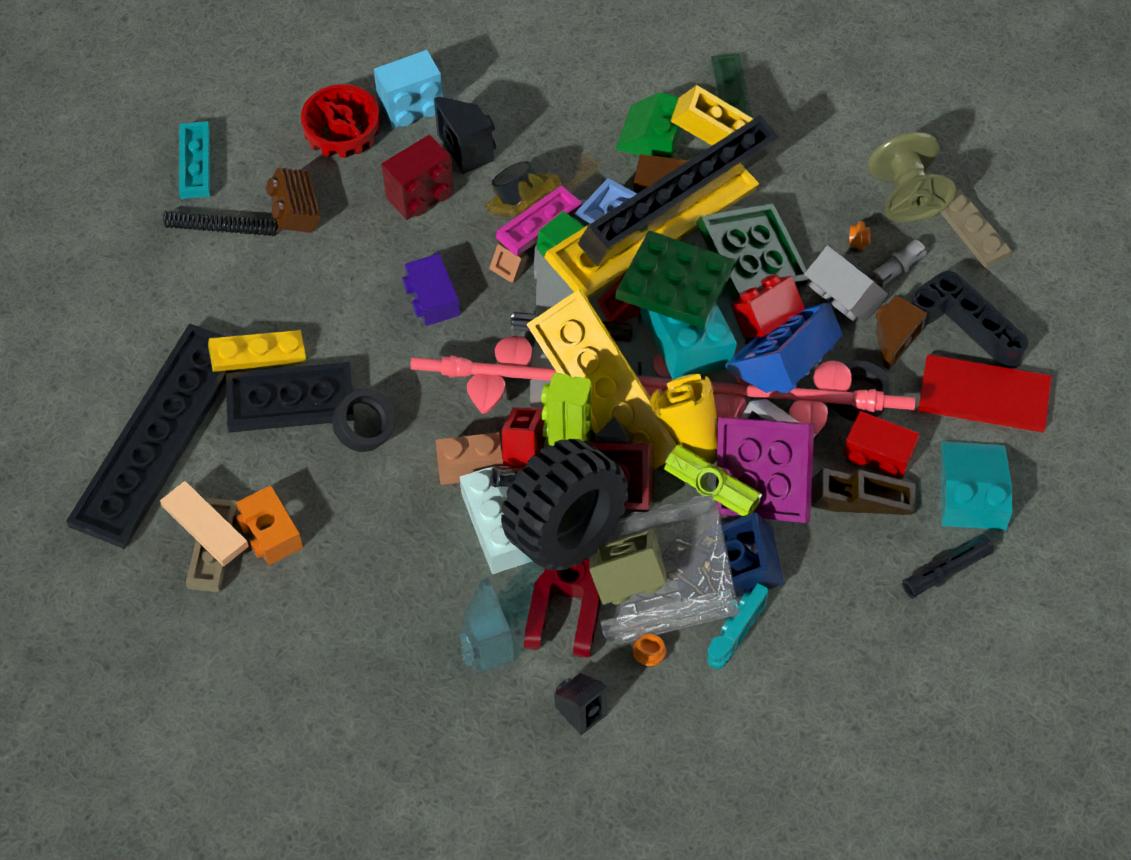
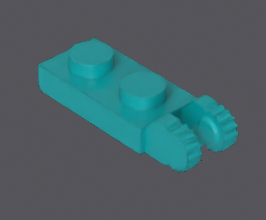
(736, 628)

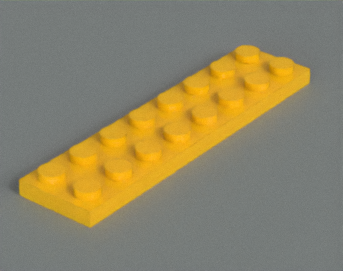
(583, 274)

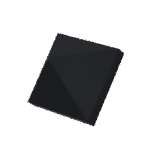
(614, 432)

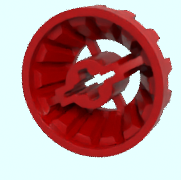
(337, 108)

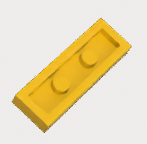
(256, 350)

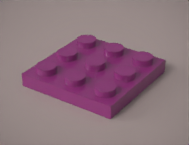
(773, 461)

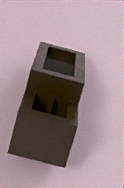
(862, 493)

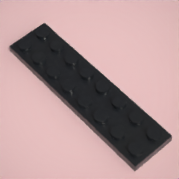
(150, 442)

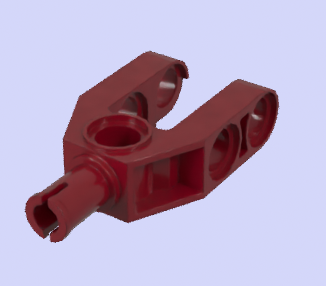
(552, 583)

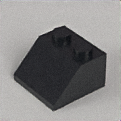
(465, 133)

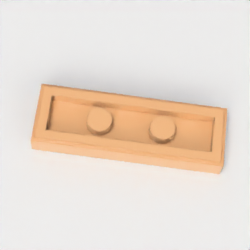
(204, 523)

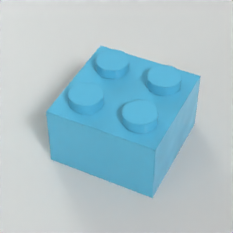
(408, 88)

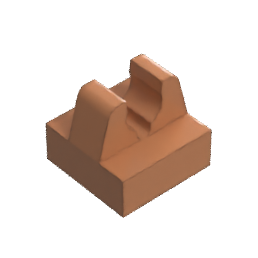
(507, 264)

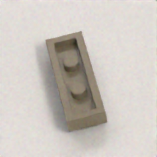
(975, 230)
(204, 570)

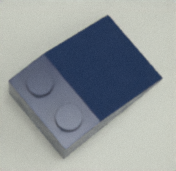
(752, 554)

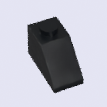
(581, 701)

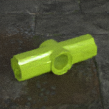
(695, 471)

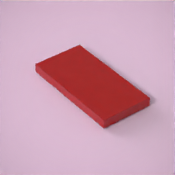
(985, 393)

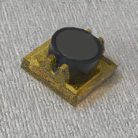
(519, 189)

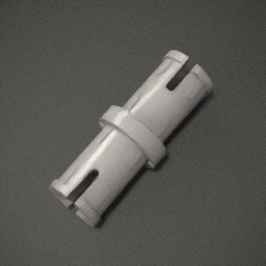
(898, 263)

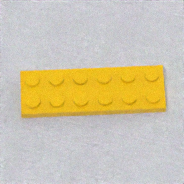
(583, 348)

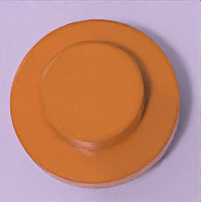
(859, 236)
(649, 650)

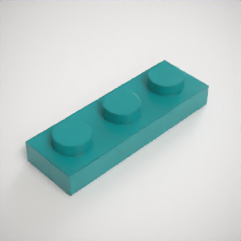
(194, 160)

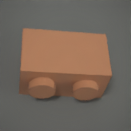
(467, 455)

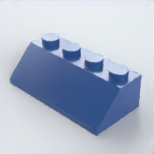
(787, 351)

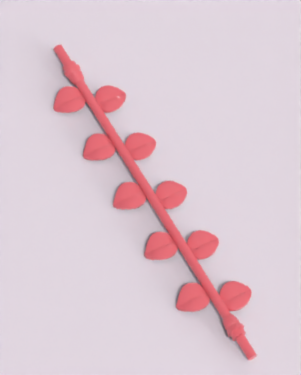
(515, 354)

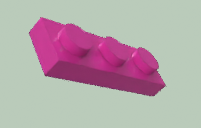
(523, 230)

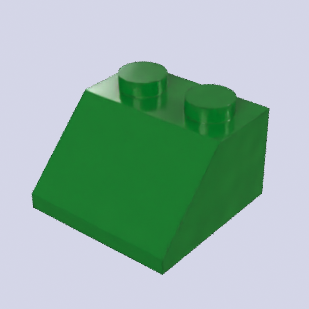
(650, 128)

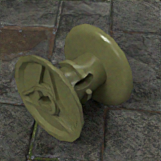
(904, 163)

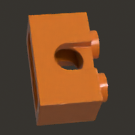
(262, 510)

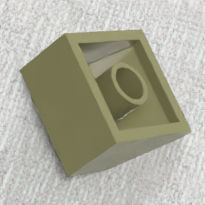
(628, 567)

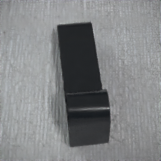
(1003, 343)

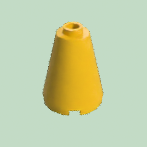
(689, 414)

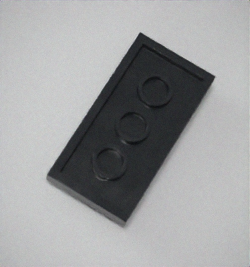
(286, 396)

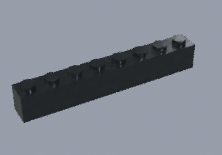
(677, 190)

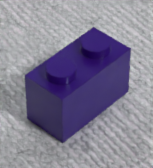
(431, 289)

